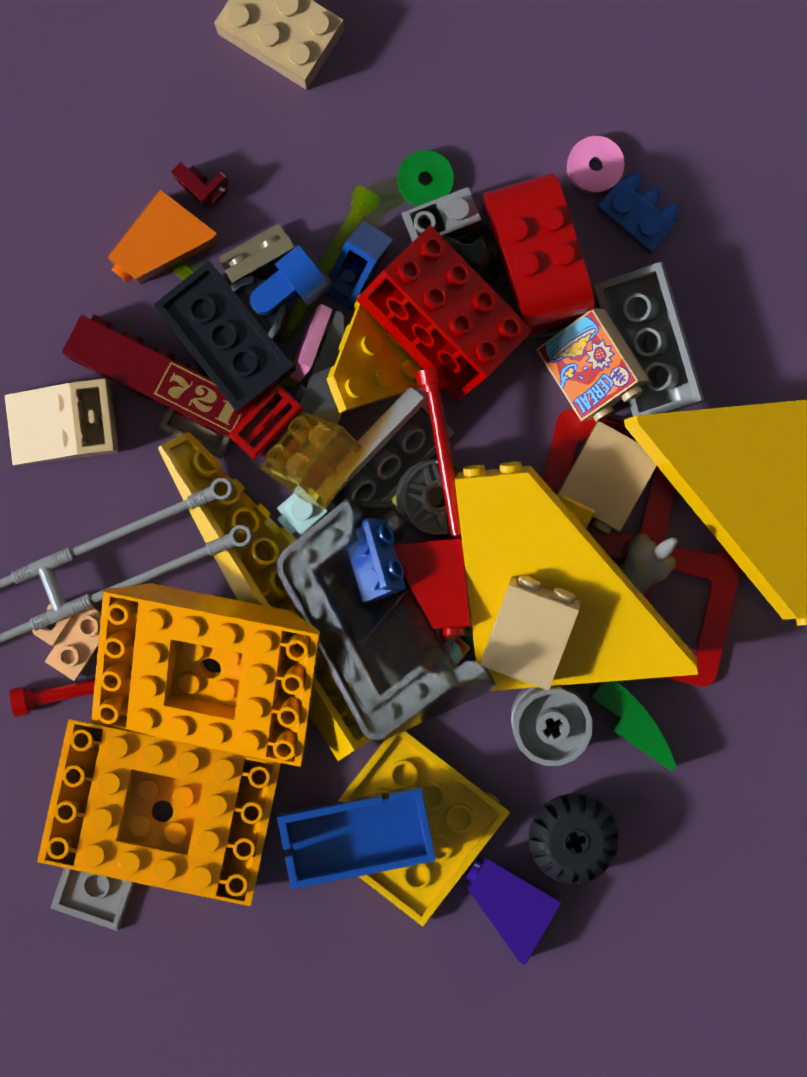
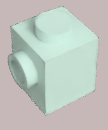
(299, 515)

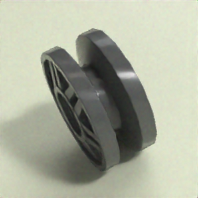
(413, 497)

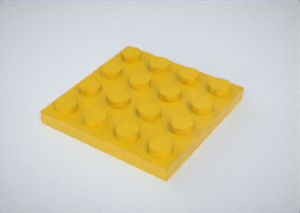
(458, 817)

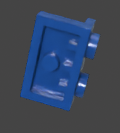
(375, 561)

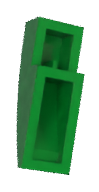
(633, 721)

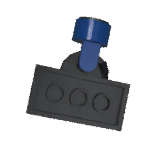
(237, 326)

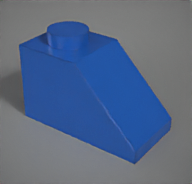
(357, 263)

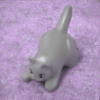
(647, 561)

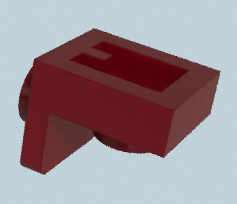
(194, 183)

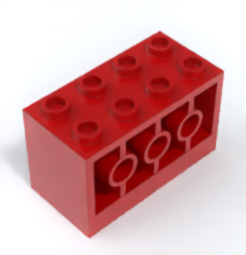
(444, 313)

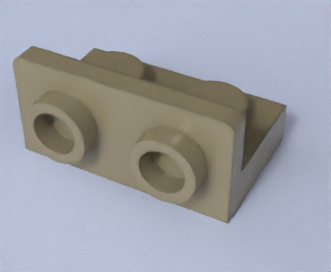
(256, 254)

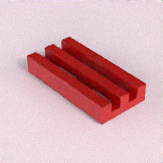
(278, 428)

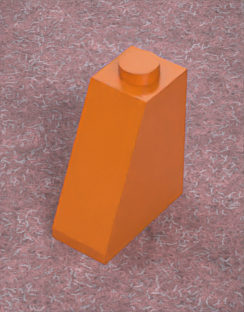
(159, 240)

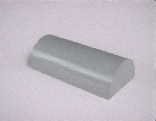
(651, 326)
(392, 446)

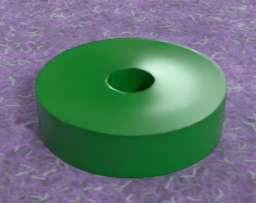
(424, 163)

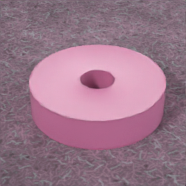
(598, 149)

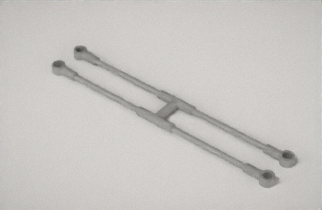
(45, 566)

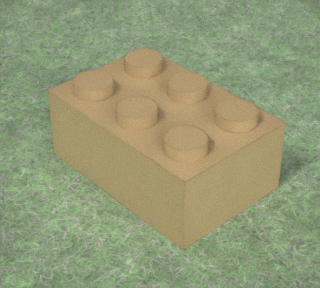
(283, 34)

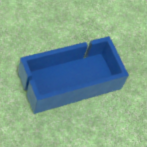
(356, 837)

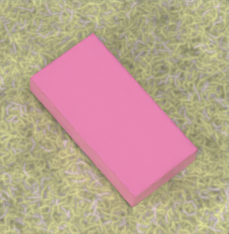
(310, 342)

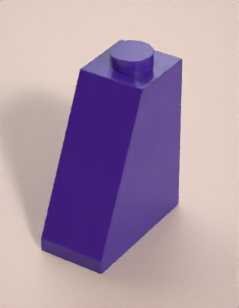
(512, 904)

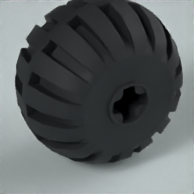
(552, 829)

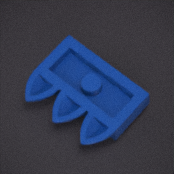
(638, 213)

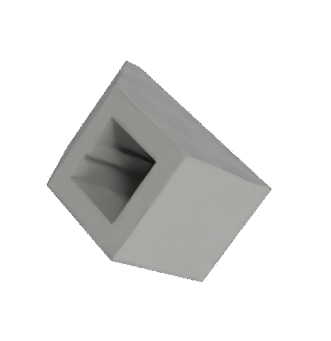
(448, 215)

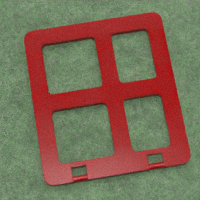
(717, 568)

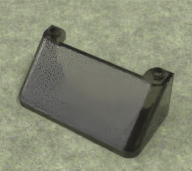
(379, 651)

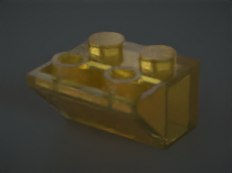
(313, 459)

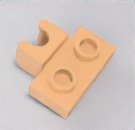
(73, 640)

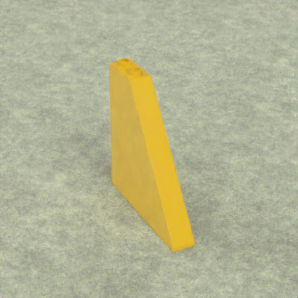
(746, 483)
(522, 528)

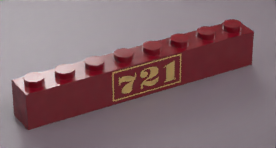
(159, 378)

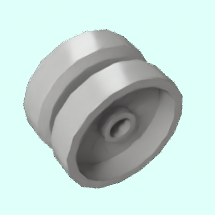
(556, 742)

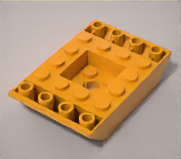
(156, 680)
(106, 822)

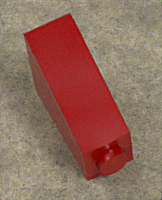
(438, 582)

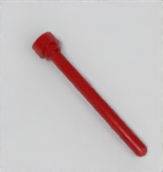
(431, 383)
(25, 700)

